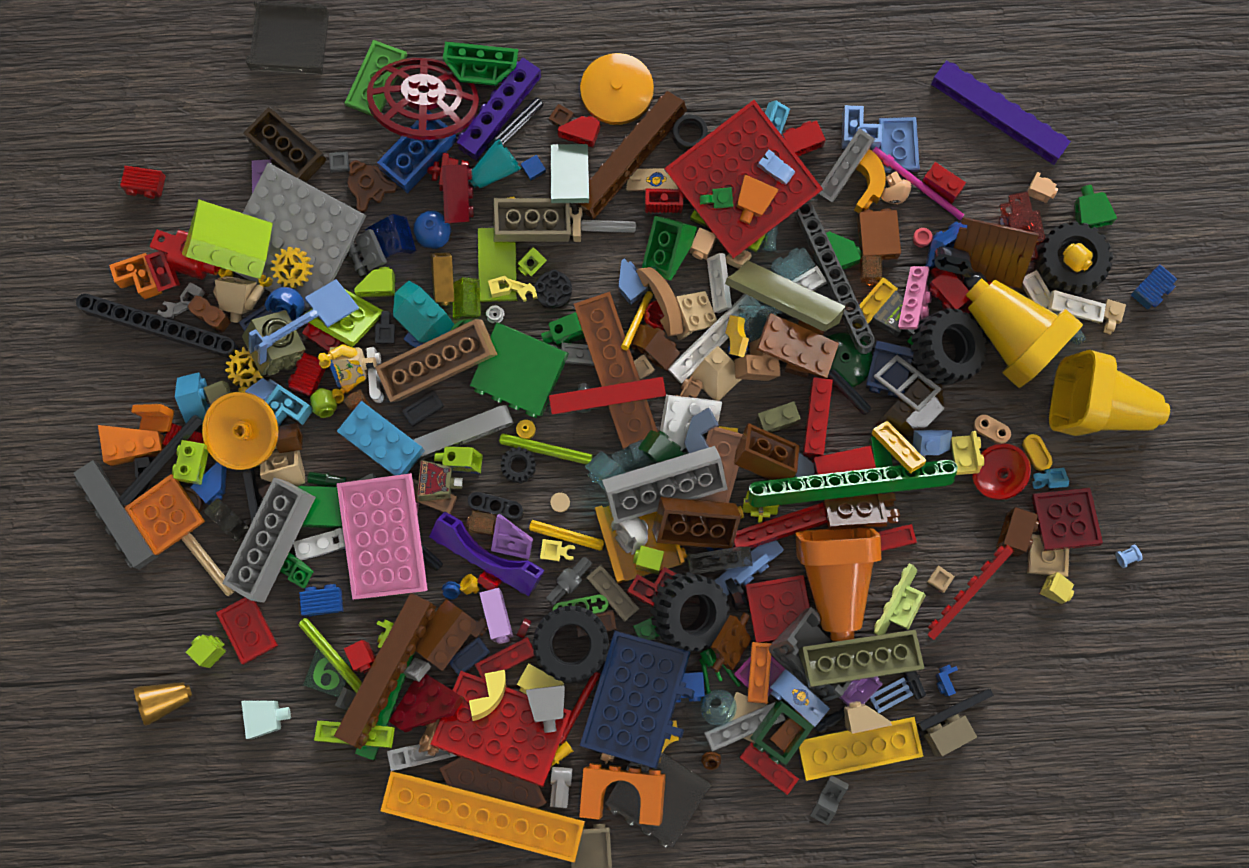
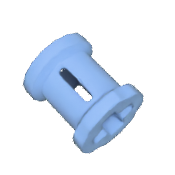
(1128, 556)

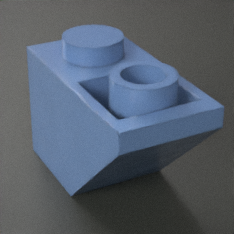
(630, 283)

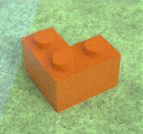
(135, 271)

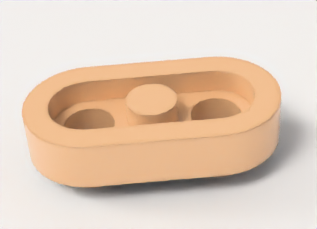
(992, 429)

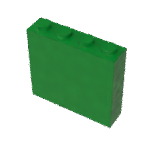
(521, 371)

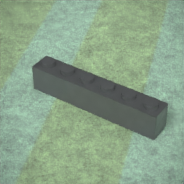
(118, 523)

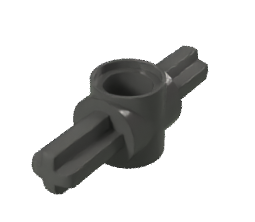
(569, 580)

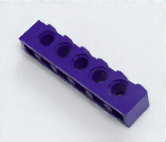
(509, 104)

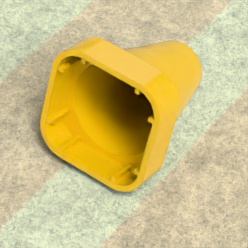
(1020, 328)
(1096, 397)

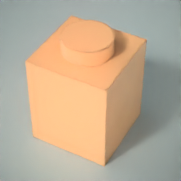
(702, 244)

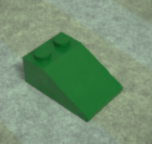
(668, 245)

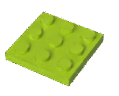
(353, 326)

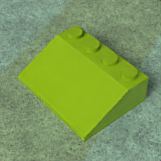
(228, 239)

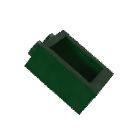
(778, 708)

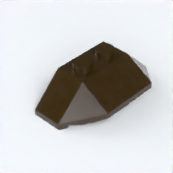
(907, 419)

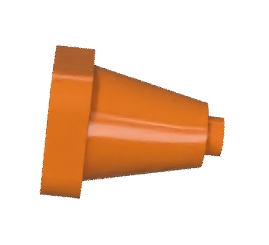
(839, 575)

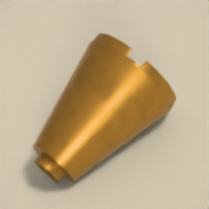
(159, 700)

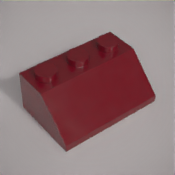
(457, 193)

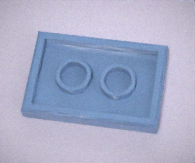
(901, 142)

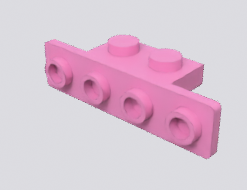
(916, 298)

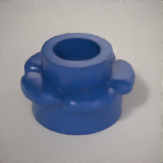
(451, 590)

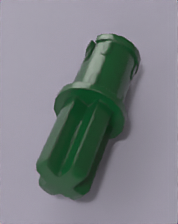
(325, 479)

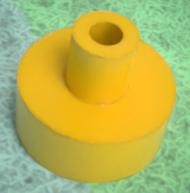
(526, 433)
(469, 584)

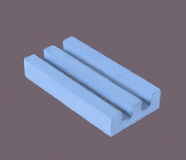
(905, 688)

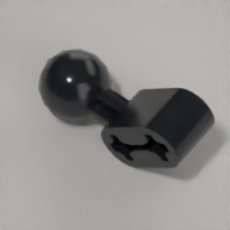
(953, 263)

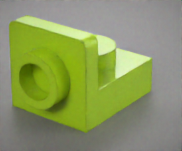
(388, 625)

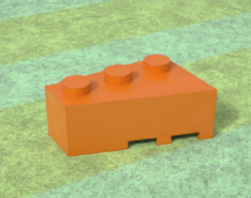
(126, 444)

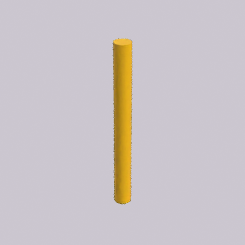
(636, 321)

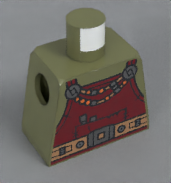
(436, 481)

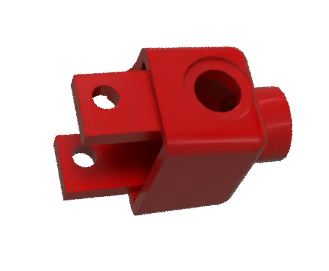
(174, 247)

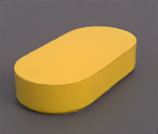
(1037, 452)

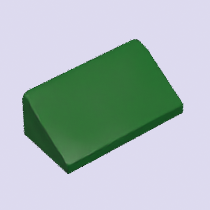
(881, 455)

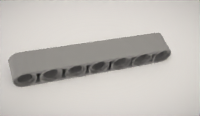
(465, 431)

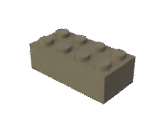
(530, 220)

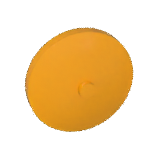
(617, 89)
(240, 430)

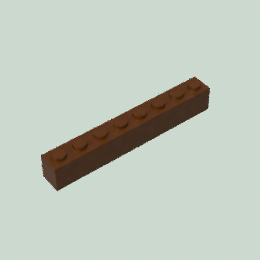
(632, 152)
(385, 671)

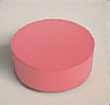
(922, 237)

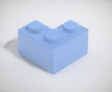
(853, 120)

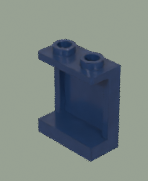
(895, 375)

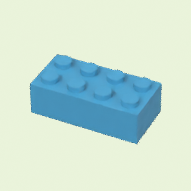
(380, 440)

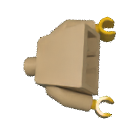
(237, 294)

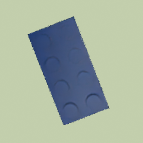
(410, 158)

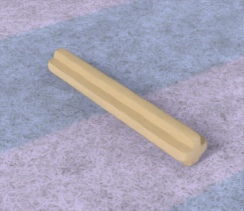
(207, 563)

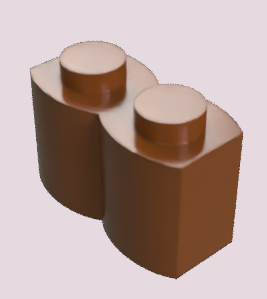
(207, 313)

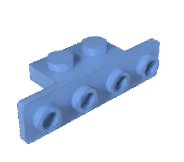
(760, 558)

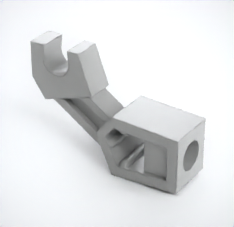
(175, 309)

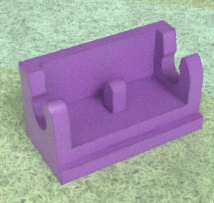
(861, 690)

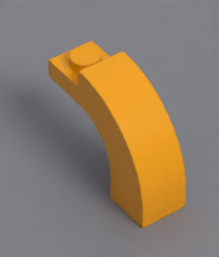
(875, 176)

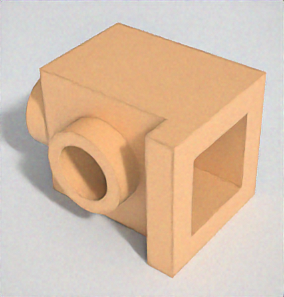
(1042, 188)

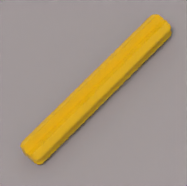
(566, 535)

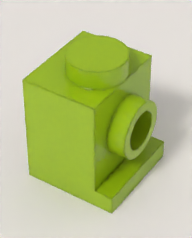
(538, 260)

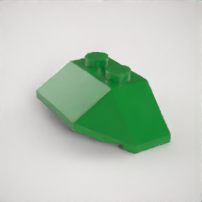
(479, 63)

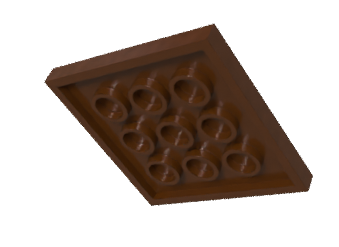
(490, 782)

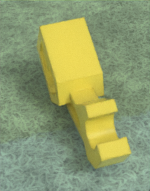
(521, 288)

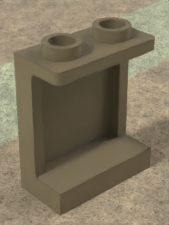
(594, 848)

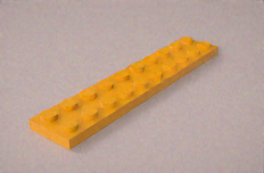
(483, 816)

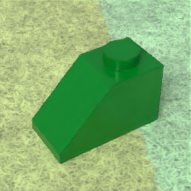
(845, 250)

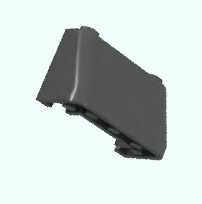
(798, 634)

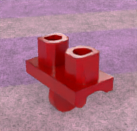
(436, 171)

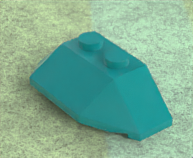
(420, 313)

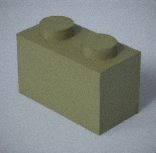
(779, 418)

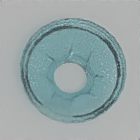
(721, 714)

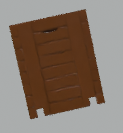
(996, 250)

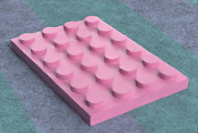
(382, 536)

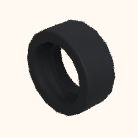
(684, 120)

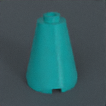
(494, 166)

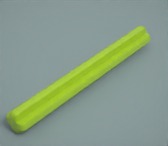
(545, 449)
(330, 654)

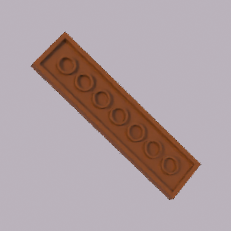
(614, 365)

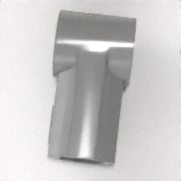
(560, 781)

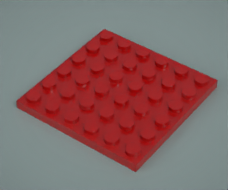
(724, 160)

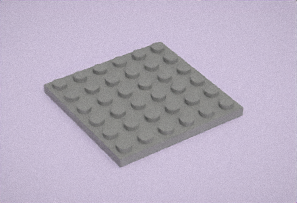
(303, 220)

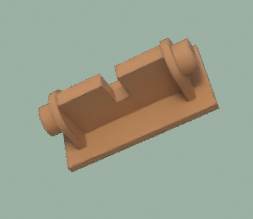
(691, 388)
(427, 738)

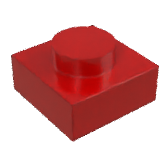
(488, 581)

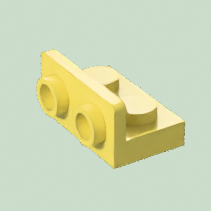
(967, 453)

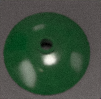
(857, 366)

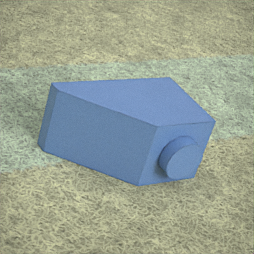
(262, 388)
(932, 441)

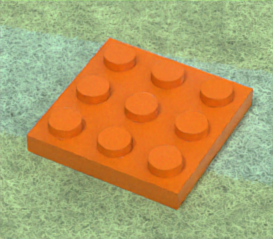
(164, 514)

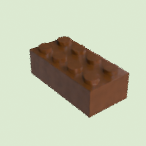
(696, 523)

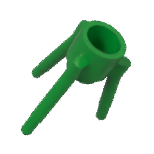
(708, 658)

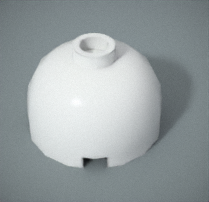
(631, 534)

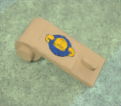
(650, 179)

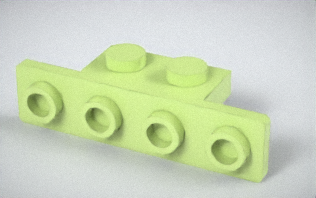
(903, 603)

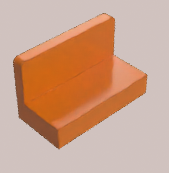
(154, 417)

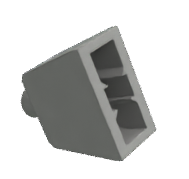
(547, 705)

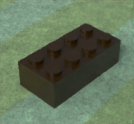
(284, 145)

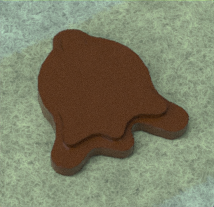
(368, 183)

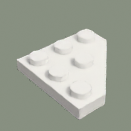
(678, 415)

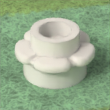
(495, 309)

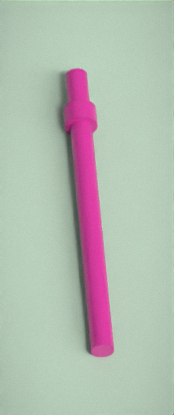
(888, 161)

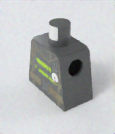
(889, 315)

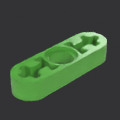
(593, 600)

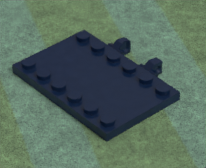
(636, 700)

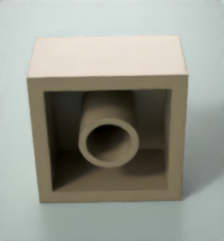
(950, 735)

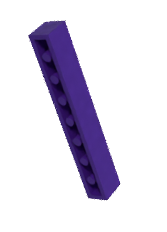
(1000, 112)

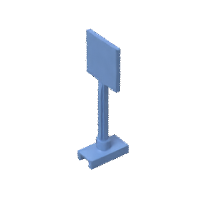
(328, 303)

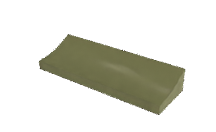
(786, 296)
(861, 658)

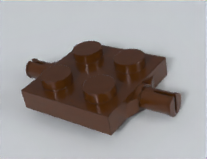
(731, 642)

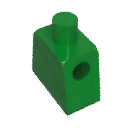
(1094, 209)
(564, 330)

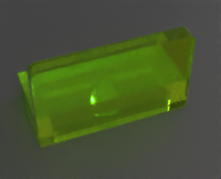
(466, 298)

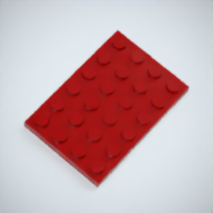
(504, 738)

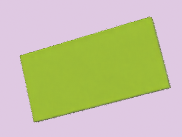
(495, 261)

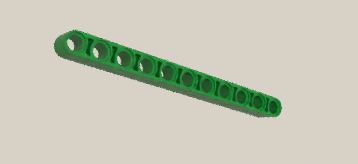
(850, 484)

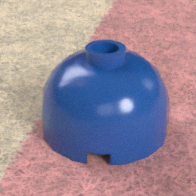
(431, 230)
(286, 299)

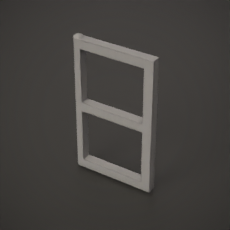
(916, 373)

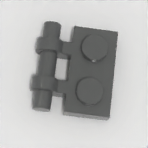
(371, 252)

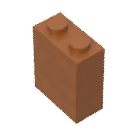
(879, 233)

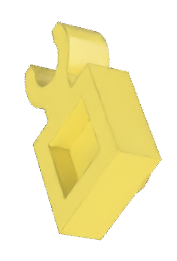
(552, 550)

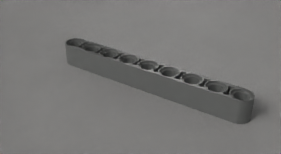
(835, 285)

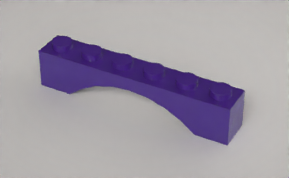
(453, 535)

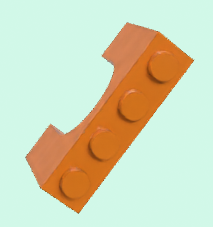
(649, 785)

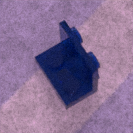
(393, 235)

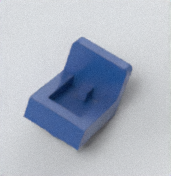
(944, 684)

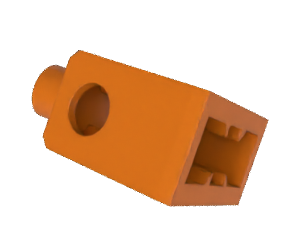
(754, 198)

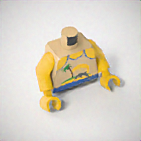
(347, 366)

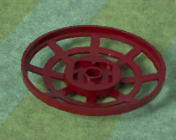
(412, 97)

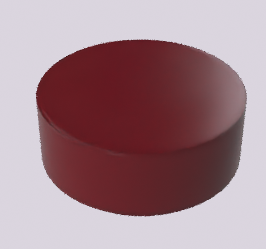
(523, 628)

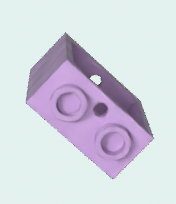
(496, 615)

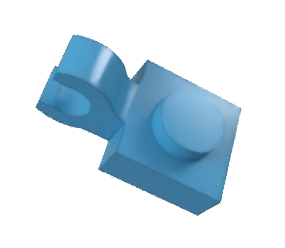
(1053, 477)

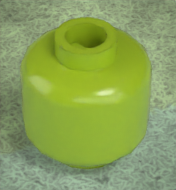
(323, 403)

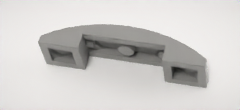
(409, 757)

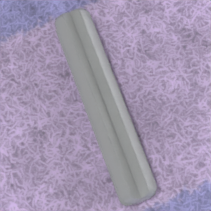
(608, 226)

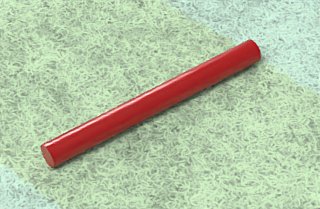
(580, 703)

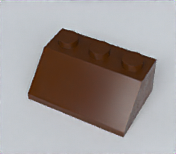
(767, 454)
(445, 634)

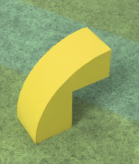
(496, 687)

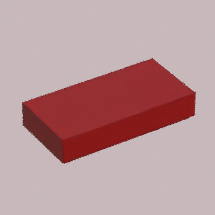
(897, 537)

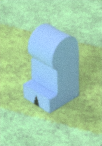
(776, 167)

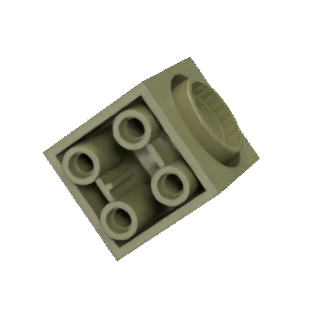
(283, 352)

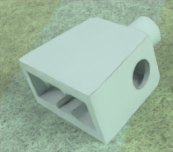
(262, 717)

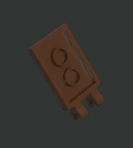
(860, 511)

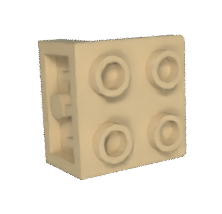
(695, 313)

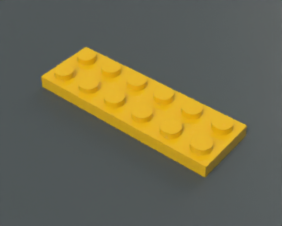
(851, 752)

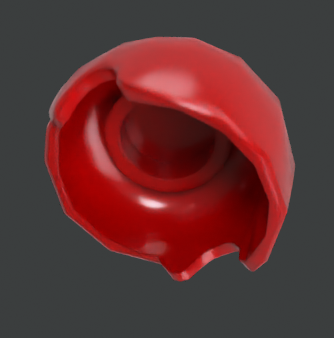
(653, 315)

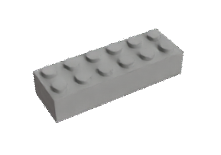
(681, 477)
(268, 540)

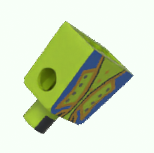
(460, 459)

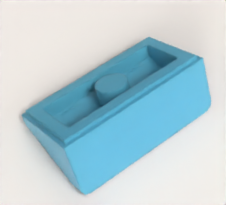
(777, 114)

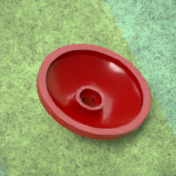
(1002, 460)

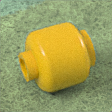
(1077, 257)

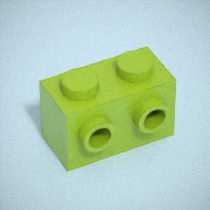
(190, 462)
(206, 650)

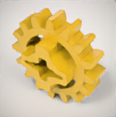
(293, 274)
(243, 374)

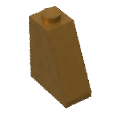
(442, 278)

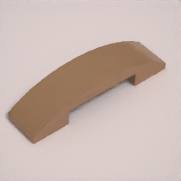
(666, 299)

